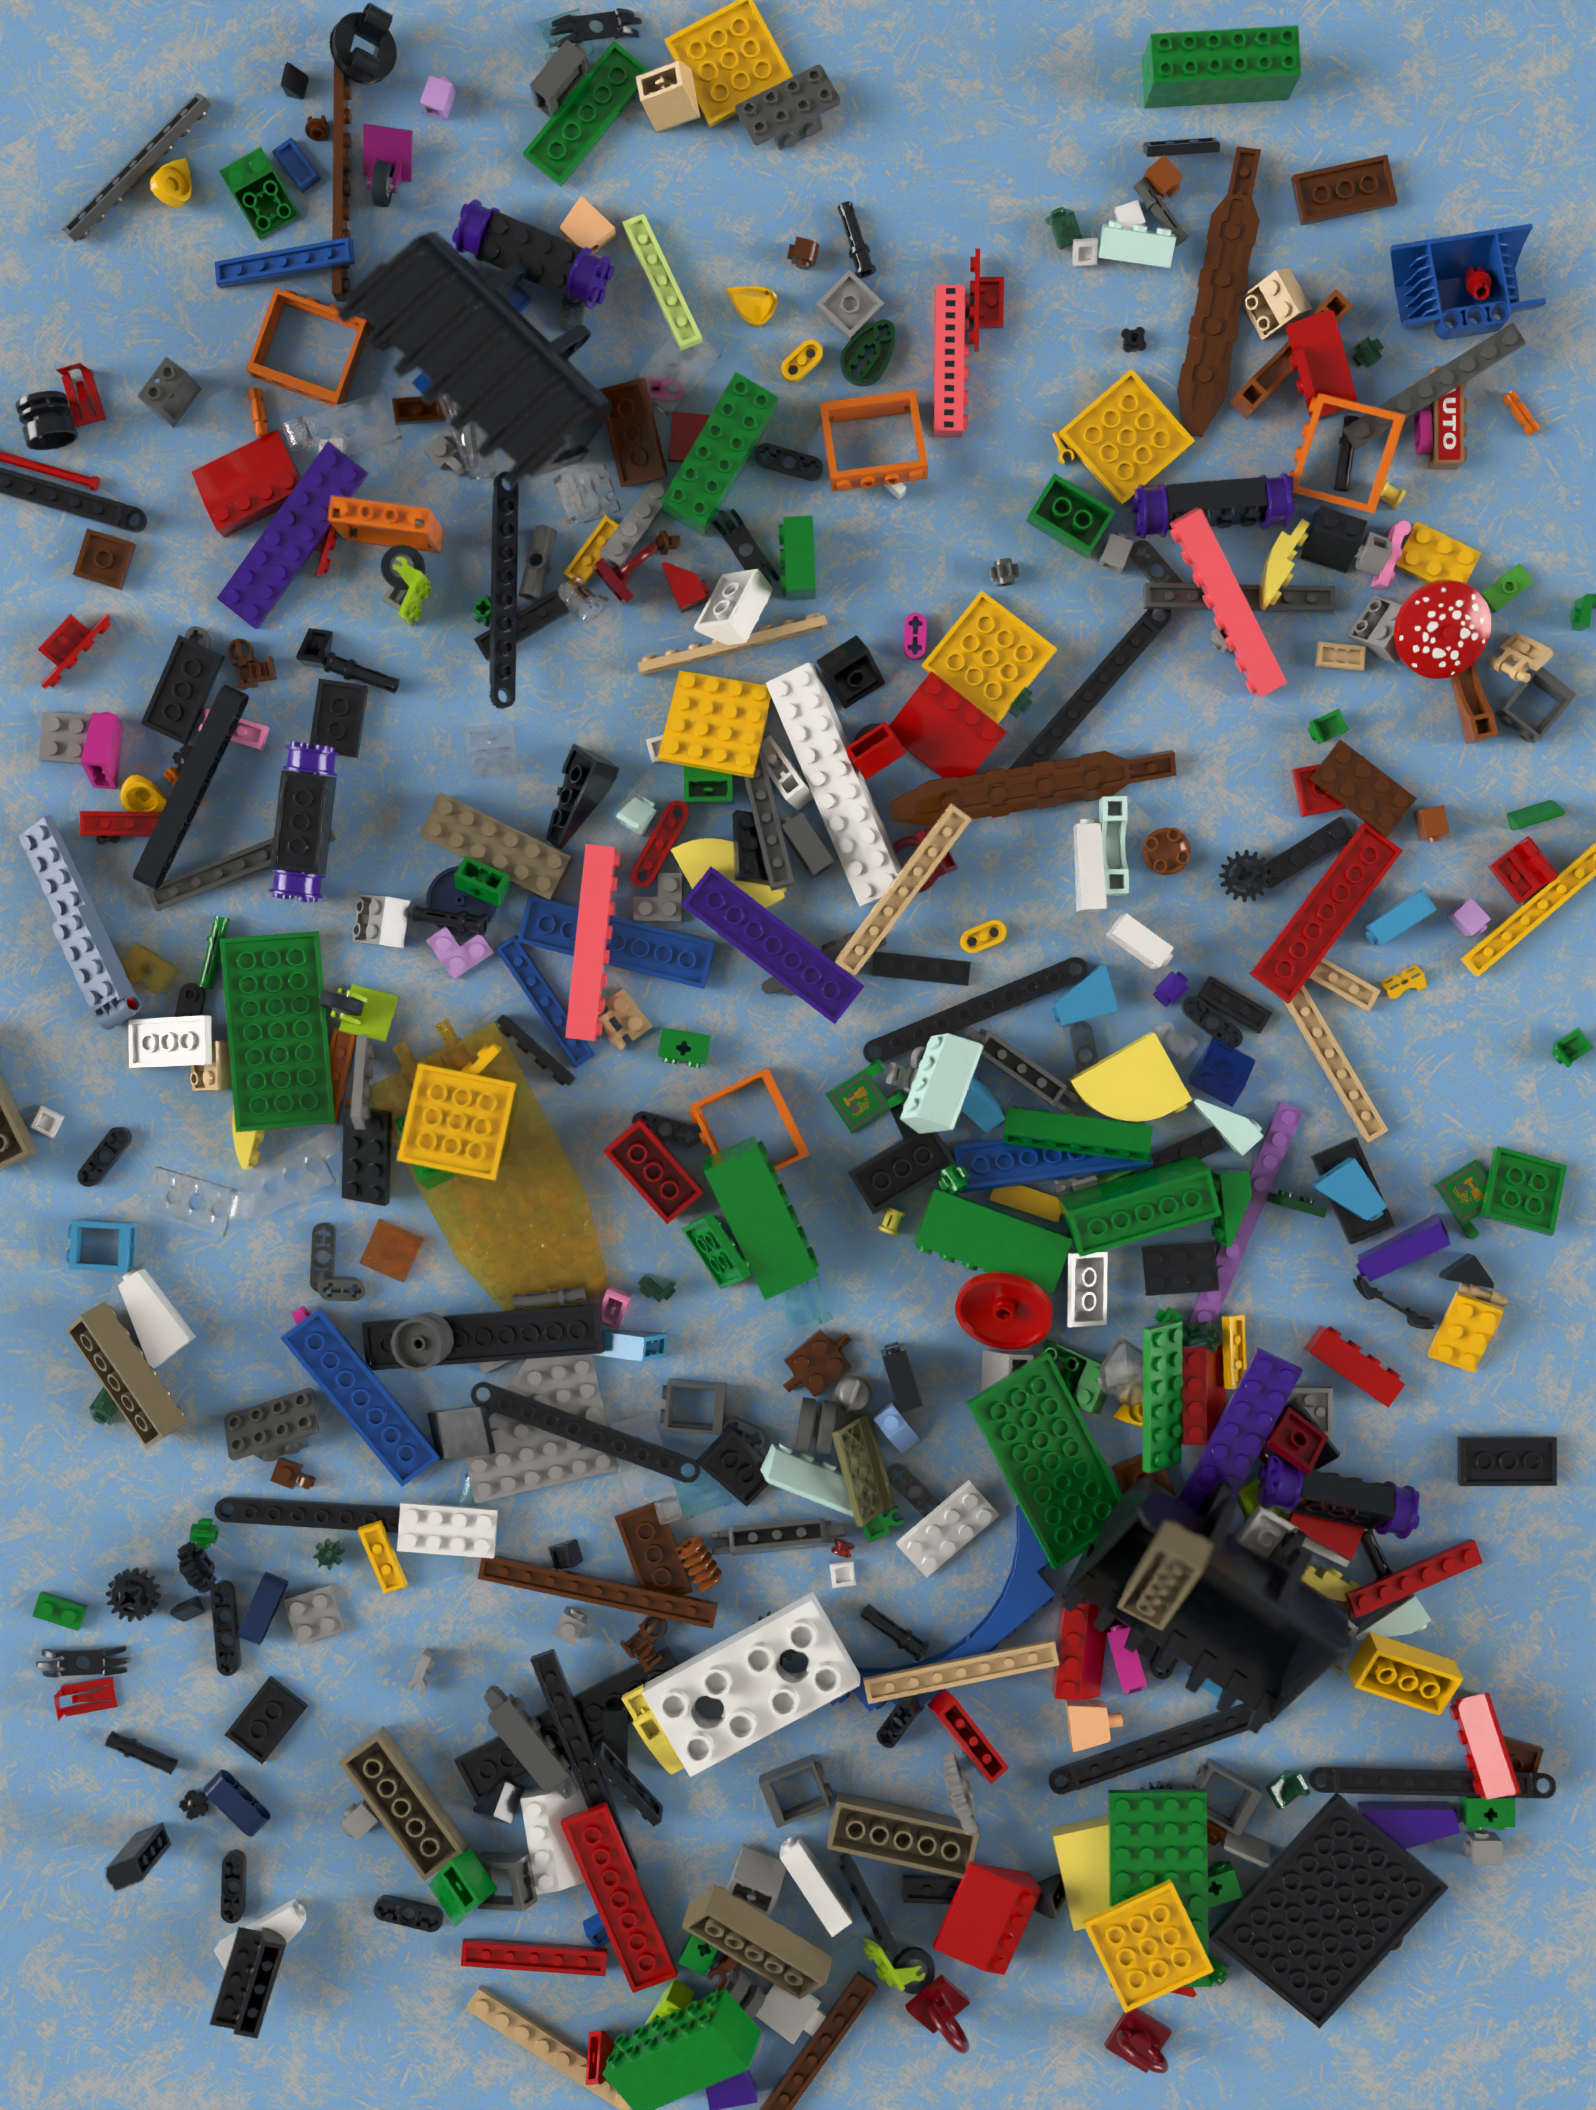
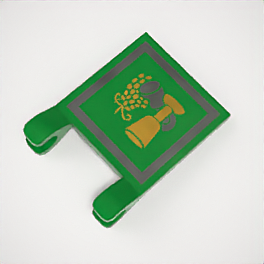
(860, 1098)
(1464, 1195)

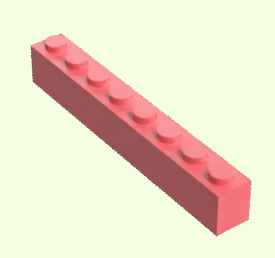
(1227, 602)
(591, 942)

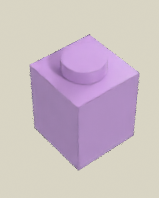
(438, 97)
(1469, 918)

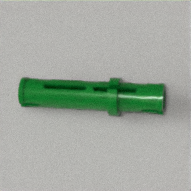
(219, 925)

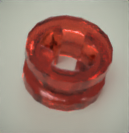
(842, 1548)

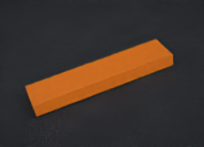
(341, 1055)

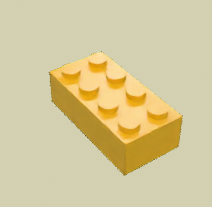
(1404, 1674)

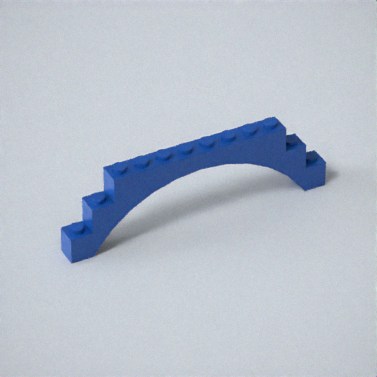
(1020, 1598)

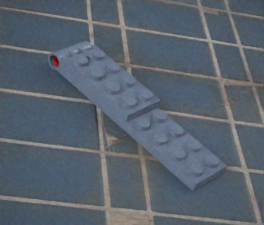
(80, 927)

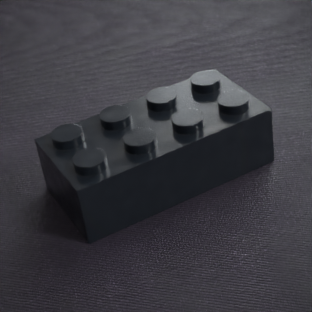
(900, 1169)

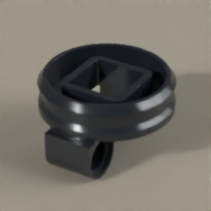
(373, 27)

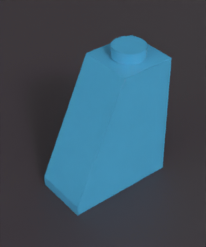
(1399, 918)
(1087, 999)
(982, 1106)
(1351, 1189)
(634, 1345)

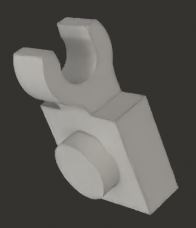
(444, 455)
(1078, 1183)
(425, 1666)

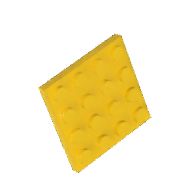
(729, 58)
(1126, 437)
(989, 656)
(715, 724)
(456, 1122)
(1147, 1946)

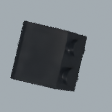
(1333, 539)
(851, 671)

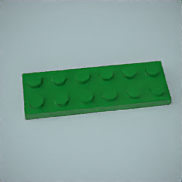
(586, 114)
(1162, 1395)

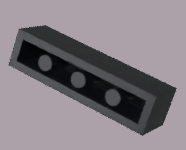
(138, 1857)

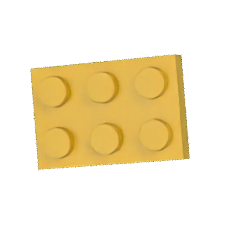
(1436, 556)
(1465, 1332)

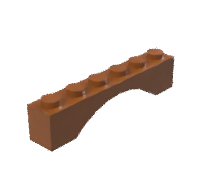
(1278, 368)
(1473, 708)

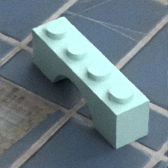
(1113, 821)

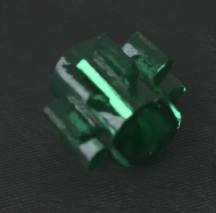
(1367, 352)
(321, 1555)

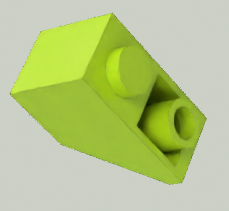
(674, 1997)

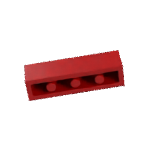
(1354, 1366)
(967, 1736)

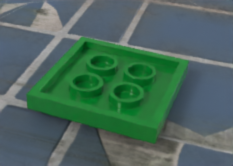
(1523, 1191)
(717, 1250)

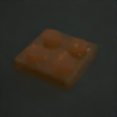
(391, 1250)

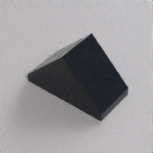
(315, 648)
(1467, 1271)
(500, 1802)
(1051, 1896)

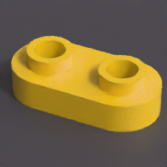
(801, 362)
(982, 936)

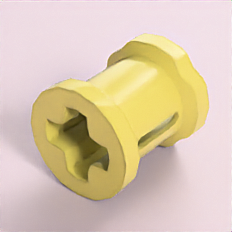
(1391, 495)
(891, 1221)

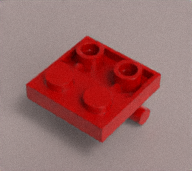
(1523, 870)

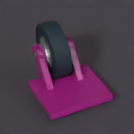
(386, 160)

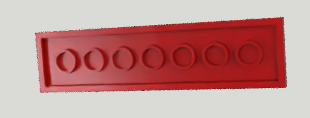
(1326, 912)
(619, 1897)

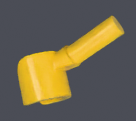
(1062, 449)

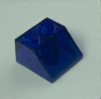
(1222, 1072)

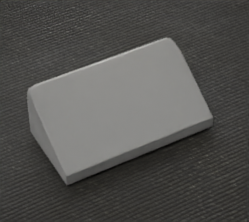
(1247, 1847)

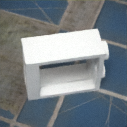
(1140, 942)

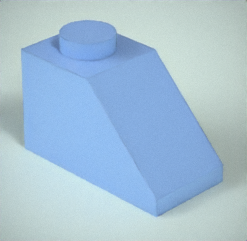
(896, 1427)

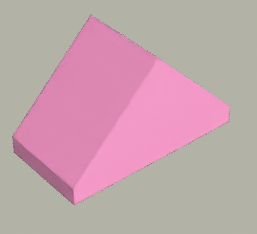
(614, 1306)

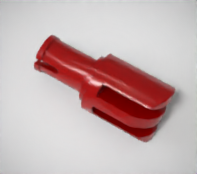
(1478, 282)

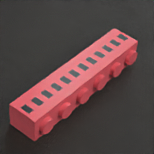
(949, 356)

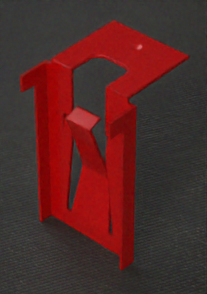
(86, 410)
(106, 1693)

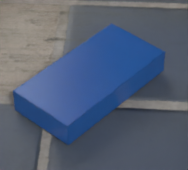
(296, 165)

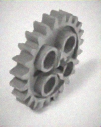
(959, 1793)

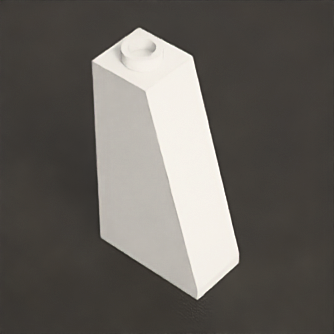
(1089, 867)
(154, 1318)
(816, 1885)
(285, 1920)

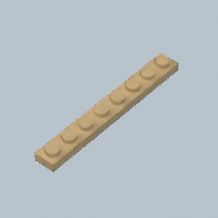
(698, 652)
(903, 889)
(1336, 1066)
(961, 1671)
(539, 2042)

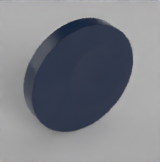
(445, 897)

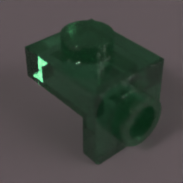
(1064, 227)
(1021, 703)
(651, 1288)
(1199, 1333)
(103, 1408)
(1287, 1788)

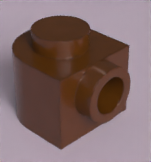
(803, 253)

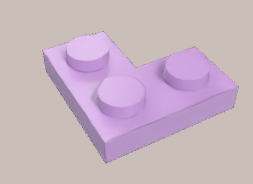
(458, 957)

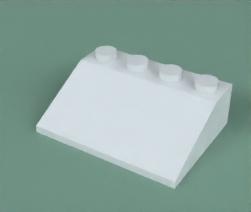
(549, 1850)

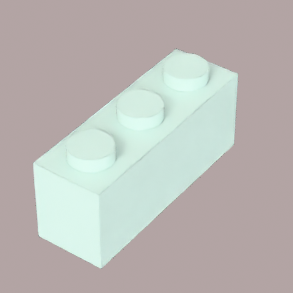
(1136, 244)

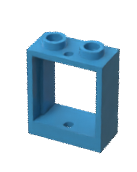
(126, 1251)

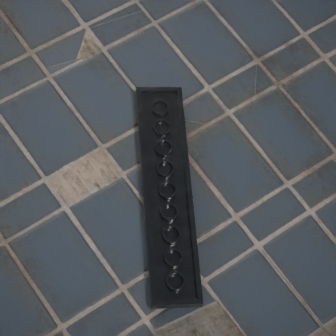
(501, 1335)
(493, 1760)

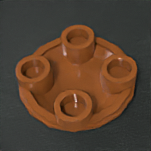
(1166, 851)

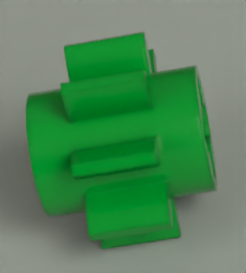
(482, 610)
(953, 1179)
(1168, 1315)
(204, 1533)

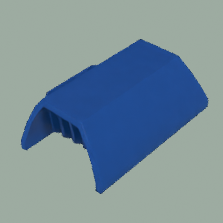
(1433, 286)

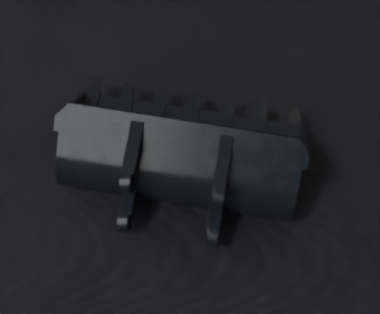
(483, 355)
(1245, 1618)

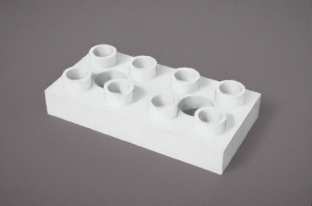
(751, 1684)

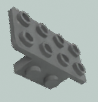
(789, 109)
(273, 1427)

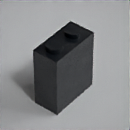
(901, 1377)

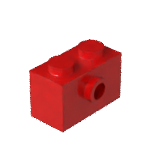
(875, 750)

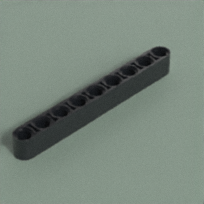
(190, 787)

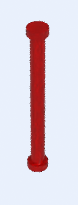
(92, 482)

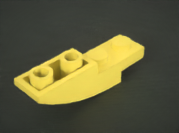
(1279, 564)
(246, 1146)
(1329, 1582)
(651, 1731)

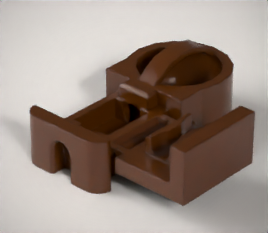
(253, 669)
(641, 1645)

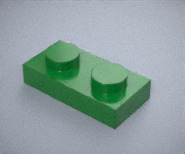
(60, 1611)

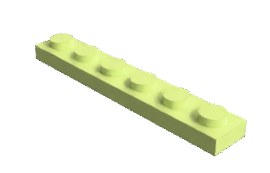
(662, 282)

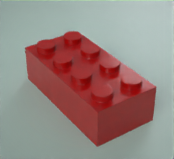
(653, 1170)

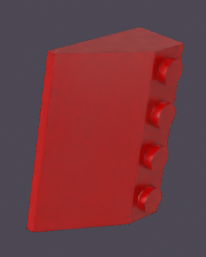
(247, 483)
(946, 729)
(988, 1916)

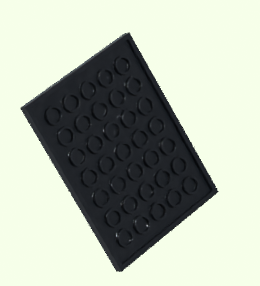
(1328, 1910)

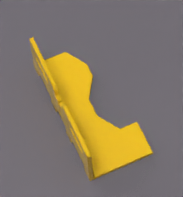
(1418, 982)

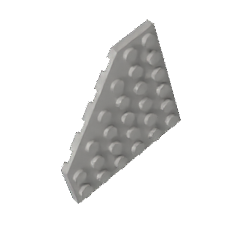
(533, 1457)

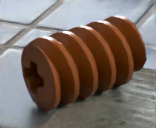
(700, 1561)

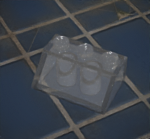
(1123, 1373)

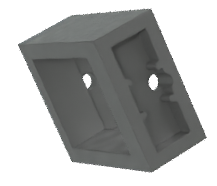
(559, 77)
(172, 382)
(1552, 687)
(806, 844)
(666, 1414)
(1244, 1807)
(800, 1811)
(518, 1867)

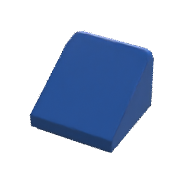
(595, 1930)

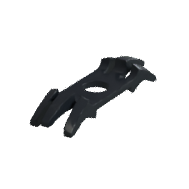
(581, 31)
(739, 536)
(1412, 1318)
(97, 1662)

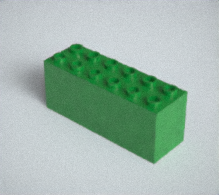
(1221, 66)
(719, 454)
(1139, 1205)
(760, 1217)
(990, 1239)
(682, 2052)

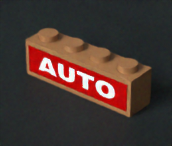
(1448, 429)

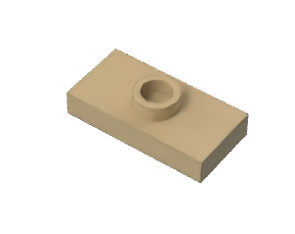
(1340, 656)

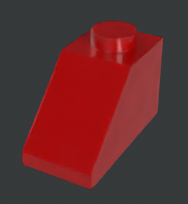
(685, 587)

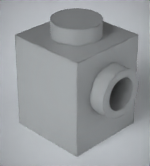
(1115, 552)
(1373, 553)
(570, 1625)
(358, 1819)
(1483, 1848)

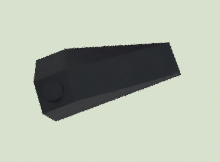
(584, 786)

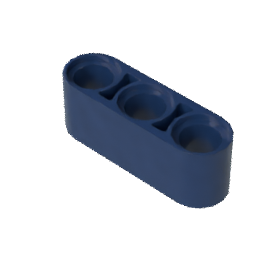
(262, 1608)
(236, 1803)

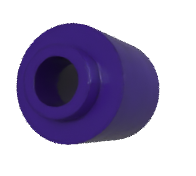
(1171, 988)

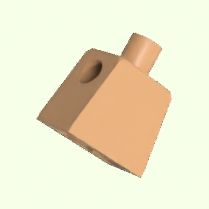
(587, 227)
(1090, 1723)

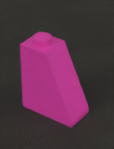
(103, 750)
(1126, 1663)

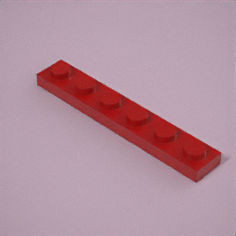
(1413, 1578)
(534, 1957)

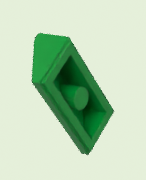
(1534, 814)

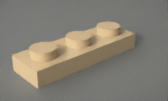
(1345, 984)

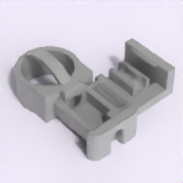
(904, 1077)

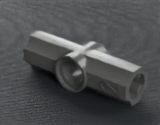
(534, 576)

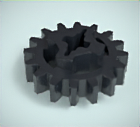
(1234, 880)
(196, 1567)
(140, 1603)

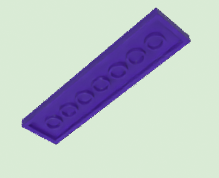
(291, 536)
(772, 945)
(1243, 1427)

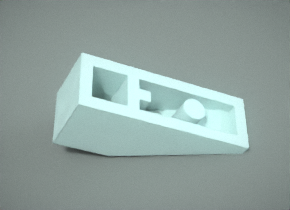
(637, 815)
(1236, 1130)
(1395, 1619)

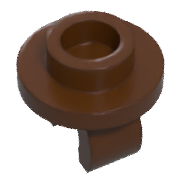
(317, 128)
(667, 542)

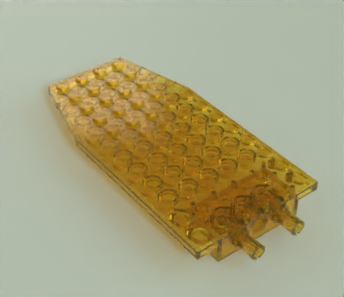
(533, 1221)

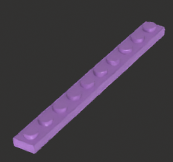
(1261, 1178)

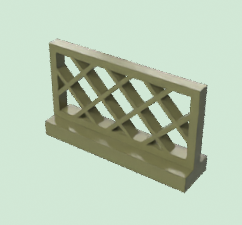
(872, 1473)

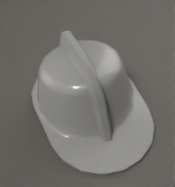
(852, 1395)

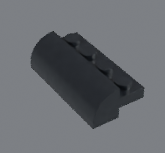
(248, 1981)

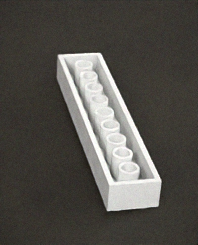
(835, 782)

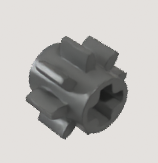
(1004, 572)

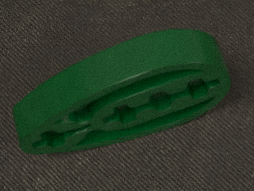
(856, 347)

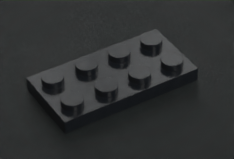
(182, 689)
(367, 1158)
(1354, 1228)
(1507, 1460)
(870, 1908)

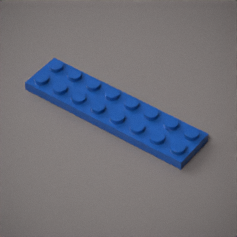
(632, 944)
(1007, 1165)
(360, 1396)

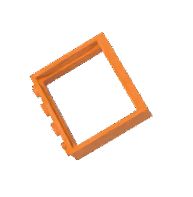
(266, 334)
(873, 407)
(1308, 432)
(386, 524)
(708, 1139)

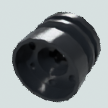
(46, 420)

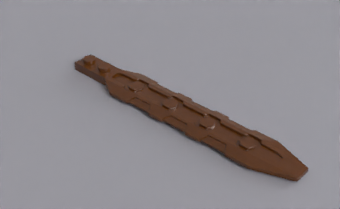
(1219, 298)
(1030, 786)

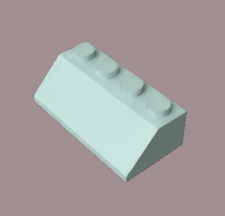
(941, 1083)
(806, 1477)

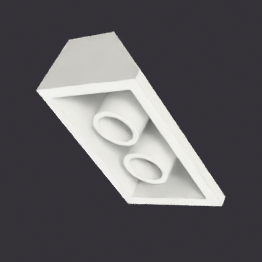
(734, 607)
(1087, 1289)

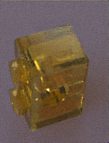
(164, 971)

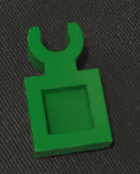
(880, 1525)

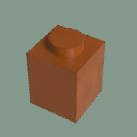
(1164, 177)
(1431, 823)

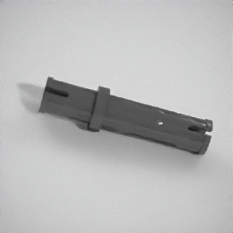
(1159, 209)
(553, 1297)

